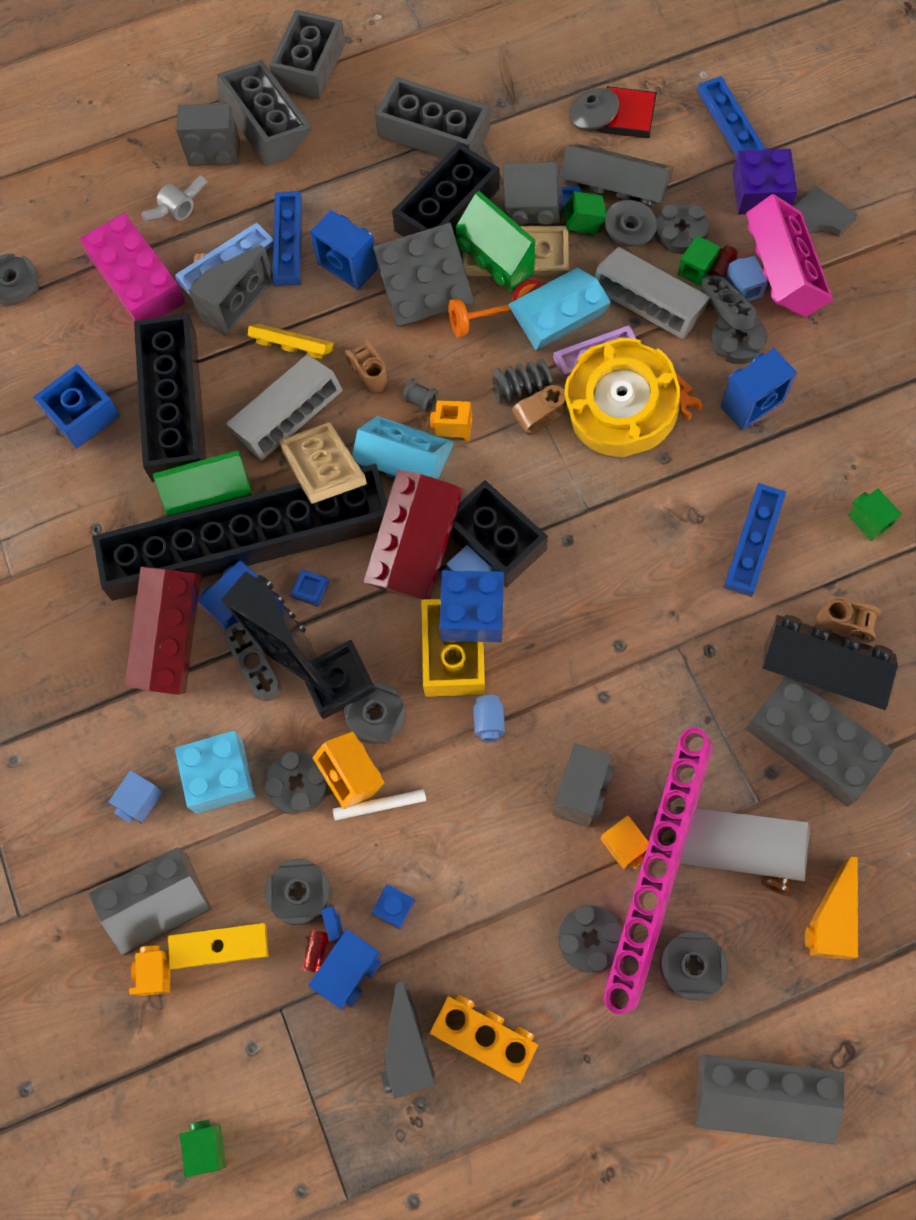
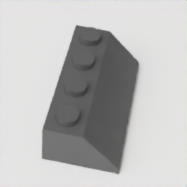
(263, 111)
(615, 172)
(769, 1099)

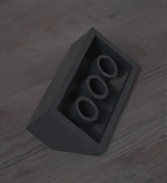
(830, 661)

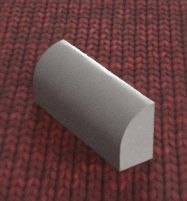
(651, 292)
(284, 406)
(747, 844)

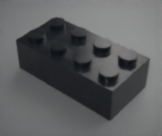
(446, 192)

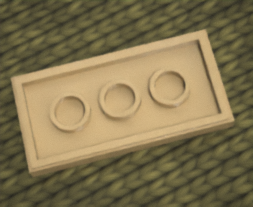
(550, 252)
(322, 462)

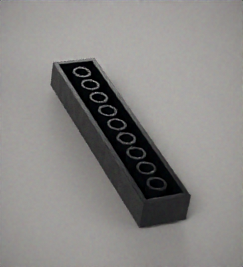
(241, 529)

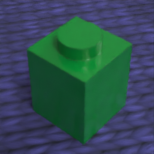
(584, 212)
(698, 260)
(874, 513)
(202, 1149)

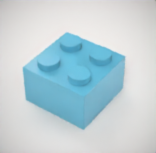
(214, 772)

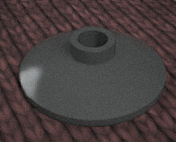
(594, 109)
(634, 216)

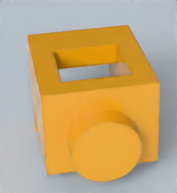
(452, 419)
(150, 972)

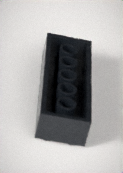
(169, 393)

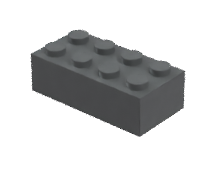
(431, 118)
(819, 740)

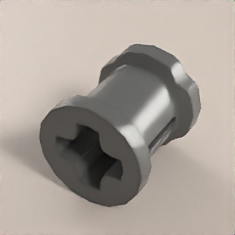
(420, 395)

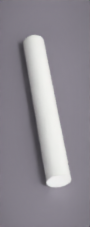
(380, 804)

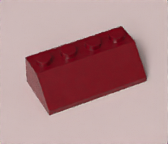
(413, 535)
(163, 630)

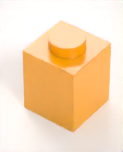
(626, 843)

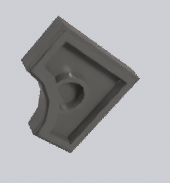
(825, 213)

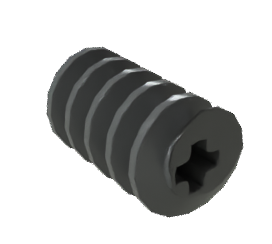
(521, 379)

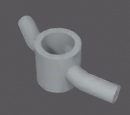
(174, 201)

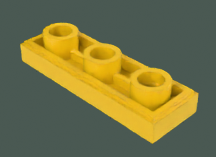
(290, 340)
(199, 947)

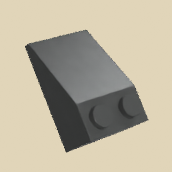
(231, 289)
(406, 1053)

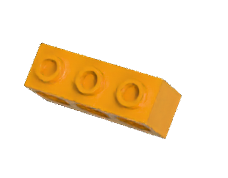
(465, 1038)

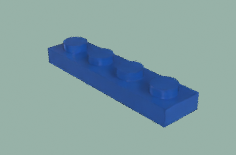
(729, 116)
(287, 238)
(754, 540)

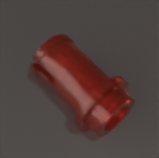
(725, 257)
(315, 950)

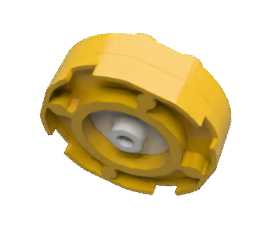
(622, 397)

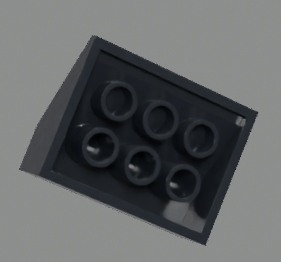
(275, 629)

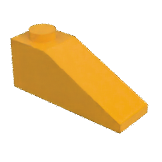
(835, 922)

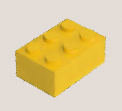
(449, 666)

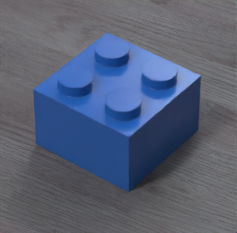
(344, 249)
(757, 388)
(77, 406)
(471, 606)

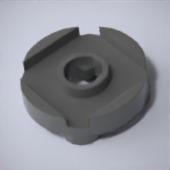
(681, 215)
(24, 283)
(735, 351)
(383, 728)
(278, 784)
(285, 879)
(572, 943)
(707, 952)

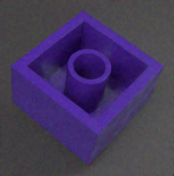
(761, 174)

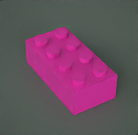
(788, 256)
(132, 269)

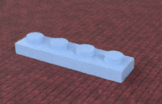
(243, 242)

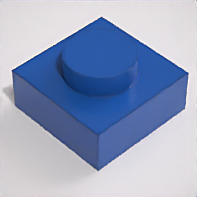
(393, 906)

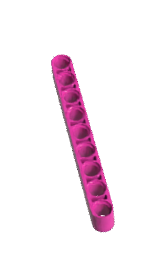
(648, 882)

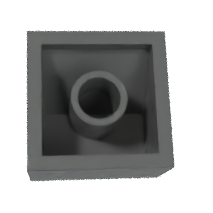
(533, 193)

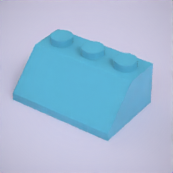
(560, 307)
(400, 447)

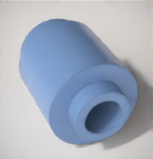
(489, 718)

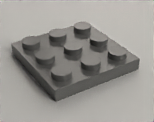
(422, 274)

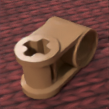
(366, 363)
(539, 409)
(854, 620)

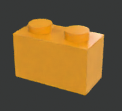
(348, 770)

